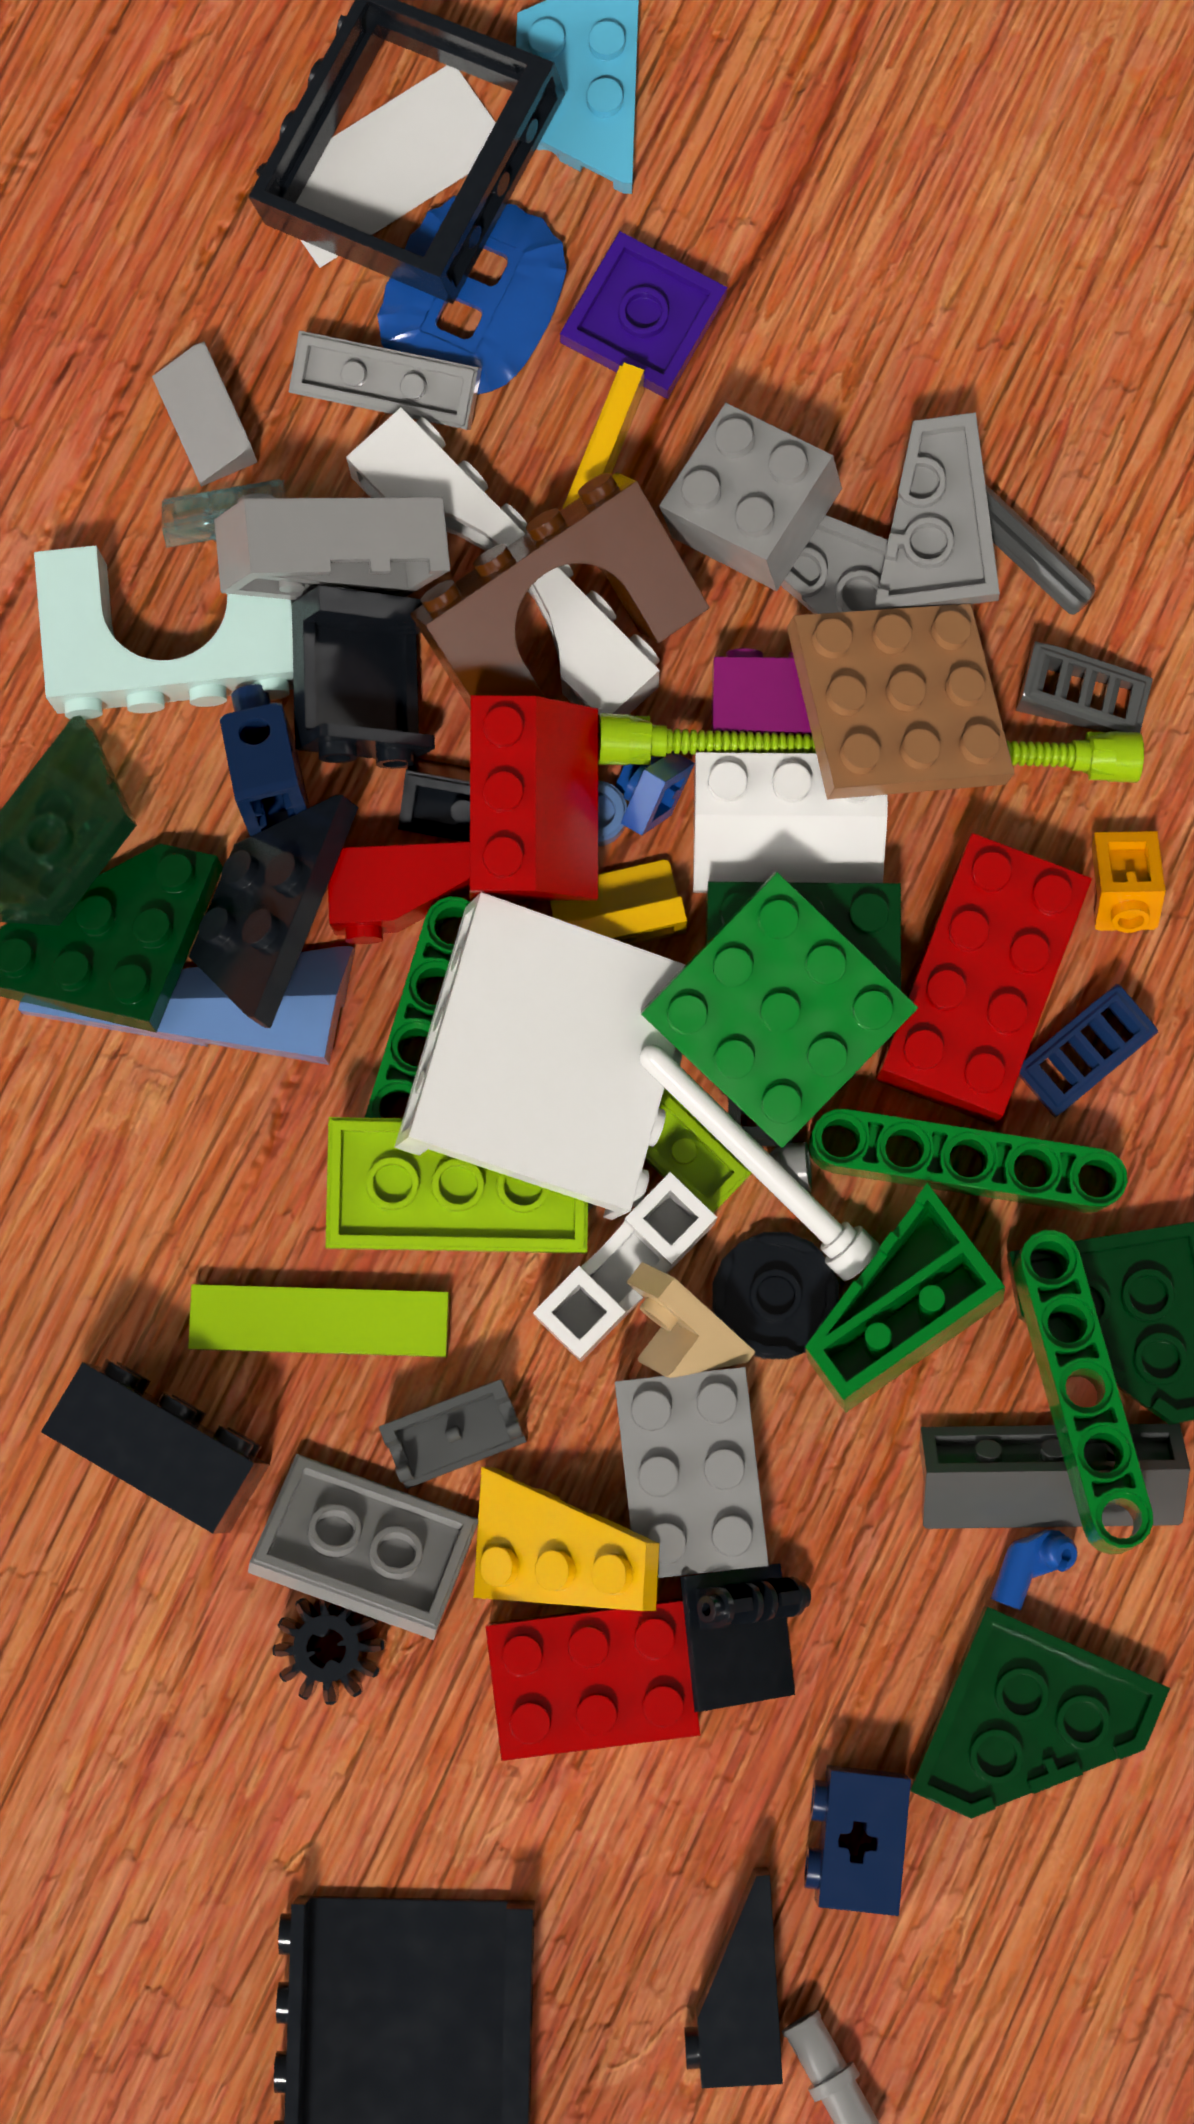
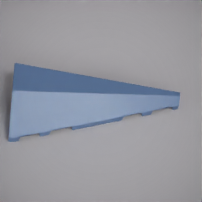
(205, 1015)

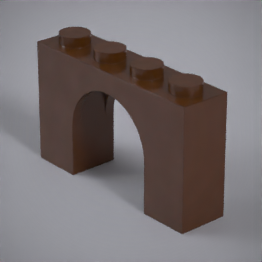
(608, 527)

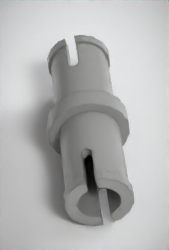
(830, 2075)

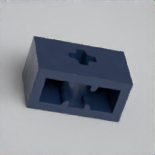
(875, 1876)

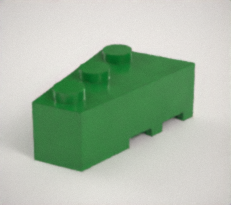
(905, 1304)

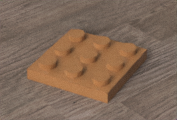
(899, 701)

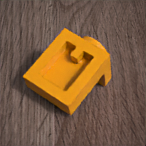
(1128, 881)

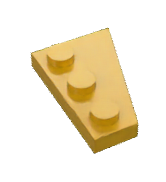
(557, 1554)

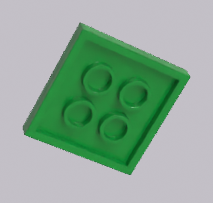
(778, 1009)

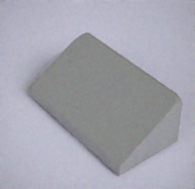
(204, 415)

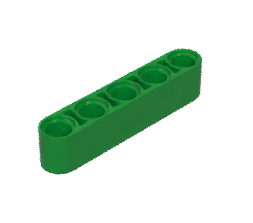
(413, 1014)
(998, 1156)
(1078, 1424)

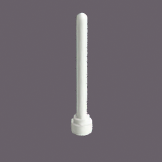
(846, 1247)

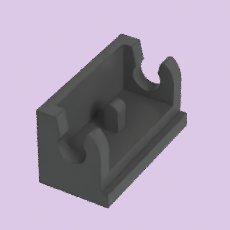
(453, 1434)

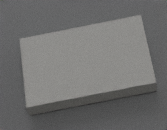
(363, 1546)

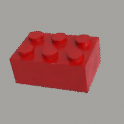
(591, 1680)

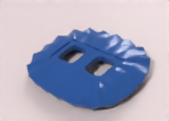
(512, 310)

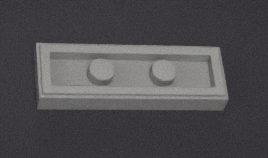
(384, 379)

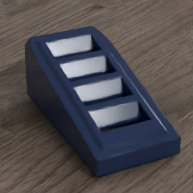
(1127, 1014)

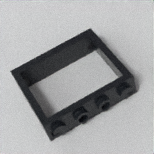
(490, 181)

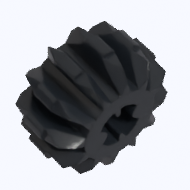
(337, 1667)

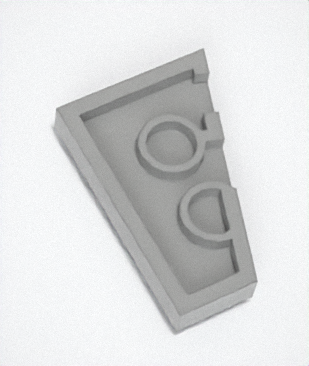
(941, 521)
(838, 569)

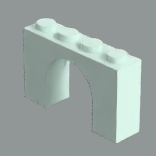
(94, 672)

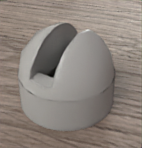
(796, 1161)

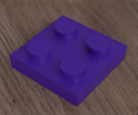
(643, 313)

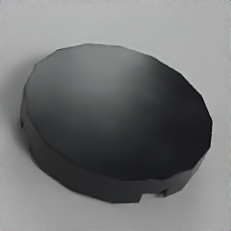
(774, 1293)

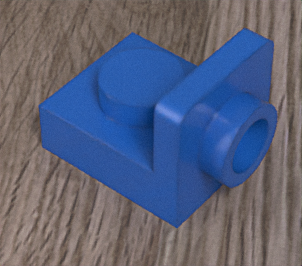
(653, 790)

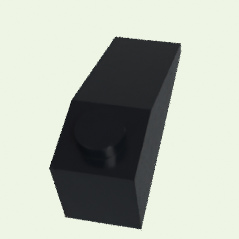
(738, 2007)

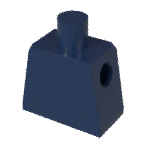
(262, 760)

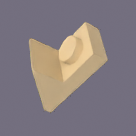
(689, 1334)

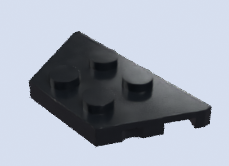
(269, 904)

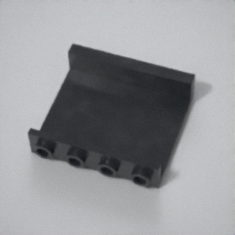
(406, 2011)

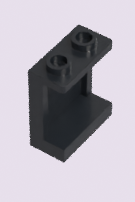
(357, 677)

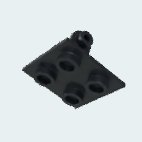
(740, 1634)

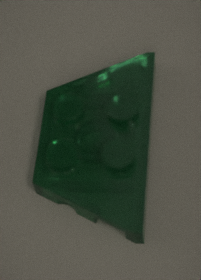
(60, 829)

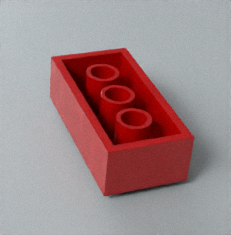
(984, 979)

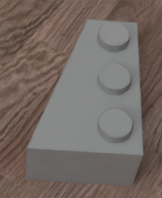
(346, 543)

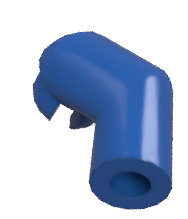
(1031, 1558)

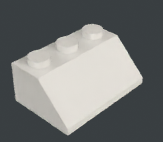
(774, 816)

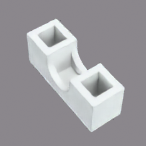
(597, 1292)

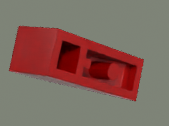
(393, 887)

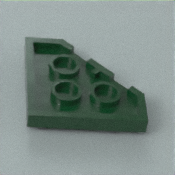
(118, 944)
(1144, 1310)
(1030, 1718)

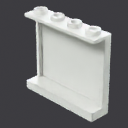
(541, 1057)

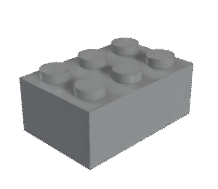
(693, 1470)

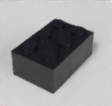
(157, 1445)

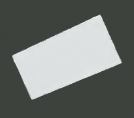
(398, 156)

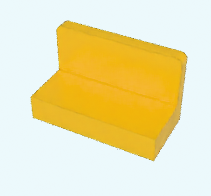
(631, 905)

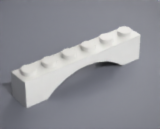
(595, 657)

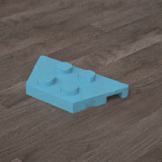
(597, 66)

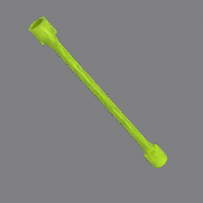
(634, 740)

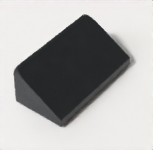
(436, 800)

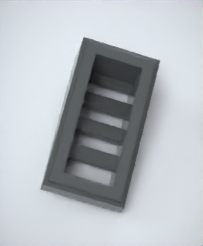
(1068, 664)

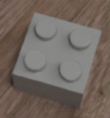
(751, 496)

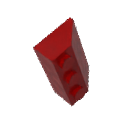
(533, 798)

